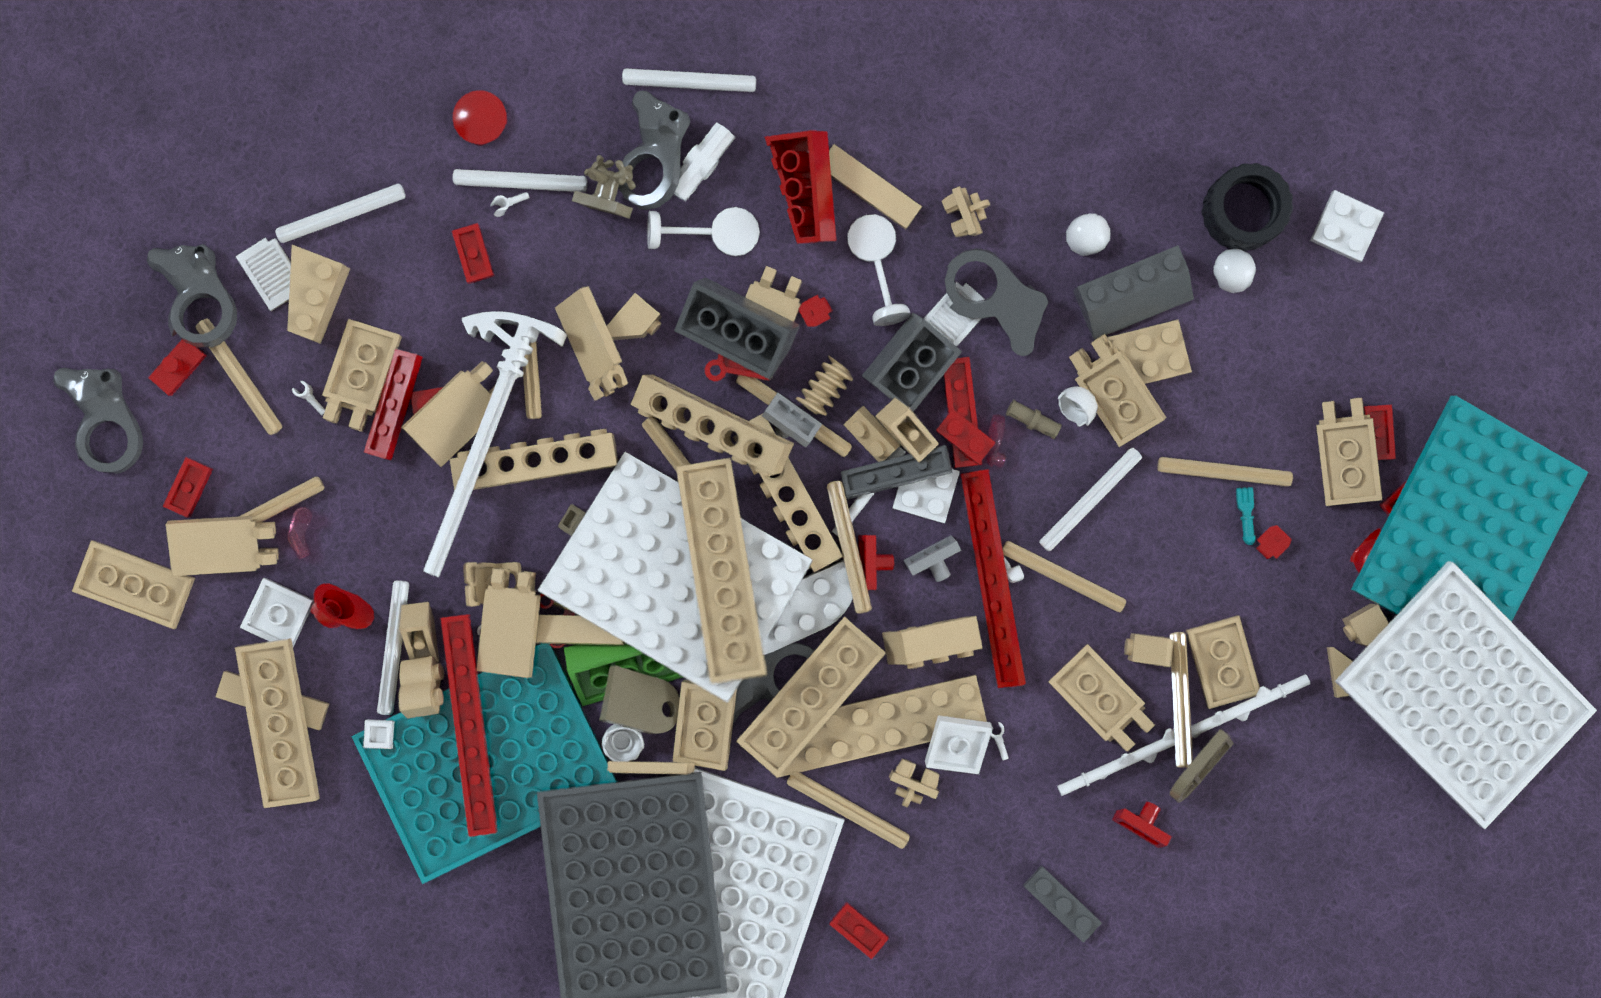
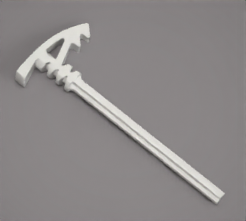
(488, 325)

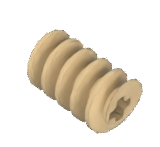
(825, 387)

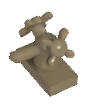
(607, 187)

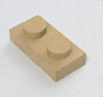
(871, 434)

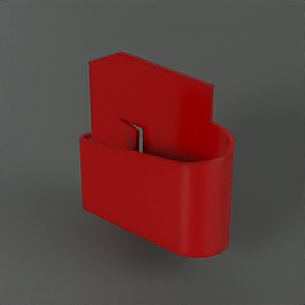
(819, 313)
(1273, 542)

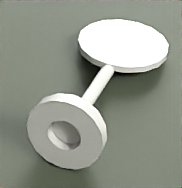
(732, 231)
(872, 240)

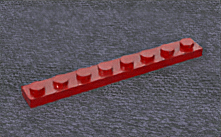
(993, 579)
(469, 725)

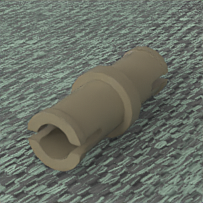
(1033, 419)

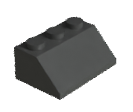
(912, 362)

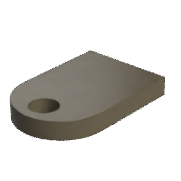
(637, 701)
(1201, 766)

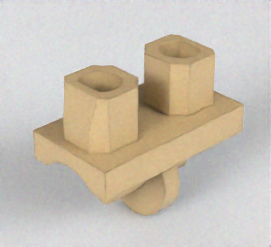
(960, 201)
(926, 785)

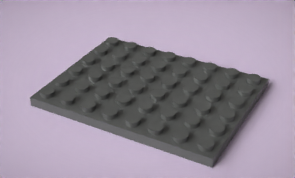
(632, 889)

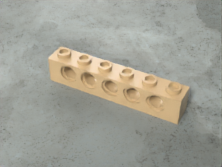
(774, 447)
(604, 457)
(828, 550)

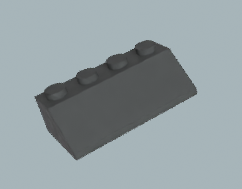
(1135, 292)
(736, 327)

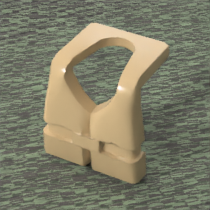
(479, 577)

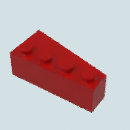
(806, 183)

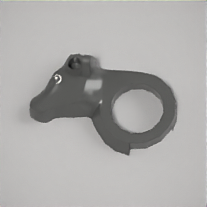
(661, 138)
(194, 277)
(1012, 303)
(101, 400)
(758, 688)

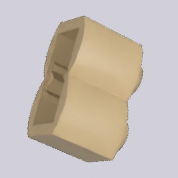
(420, 687)

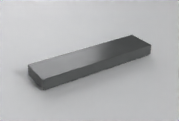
(895, 473)

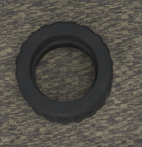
(1274, 189)

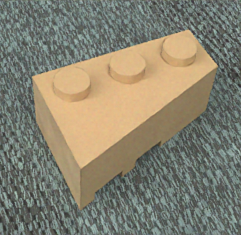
(313, 292)
(932, 642)

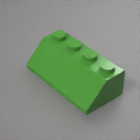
(590, 667)

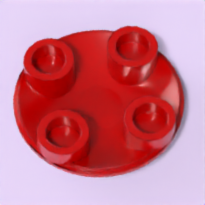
(479, 117)

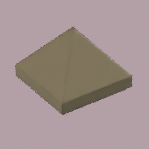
(571, 519)

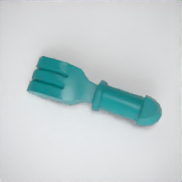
(1245, 504)

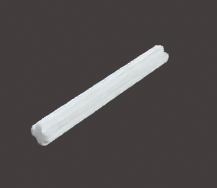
(689, 80)
(520, 180)
(340, 213)
(1090, 499)
(392, 649)

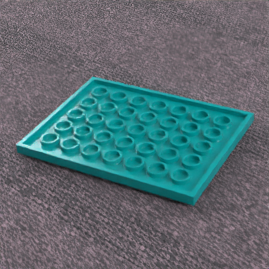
(1475, 501)
(533, 745)

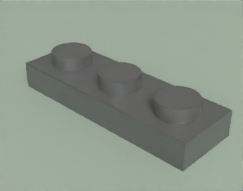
(1062, 904)

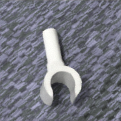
(506, 202)
(307, 394)
(1013, 574)
(1000, 742)

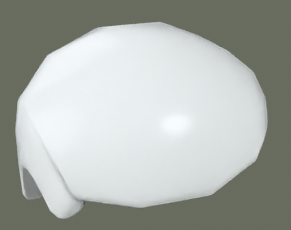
(1088, 234)
(1234, 270)
(1078, 405)
(622, 743)

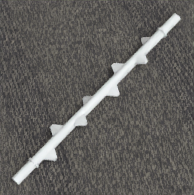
(1150, 751)

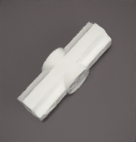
(703, 160)

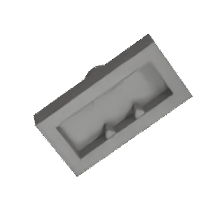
(791, 420)
(933, 558)

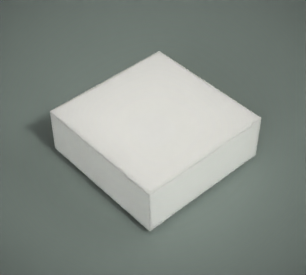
(378, 734)

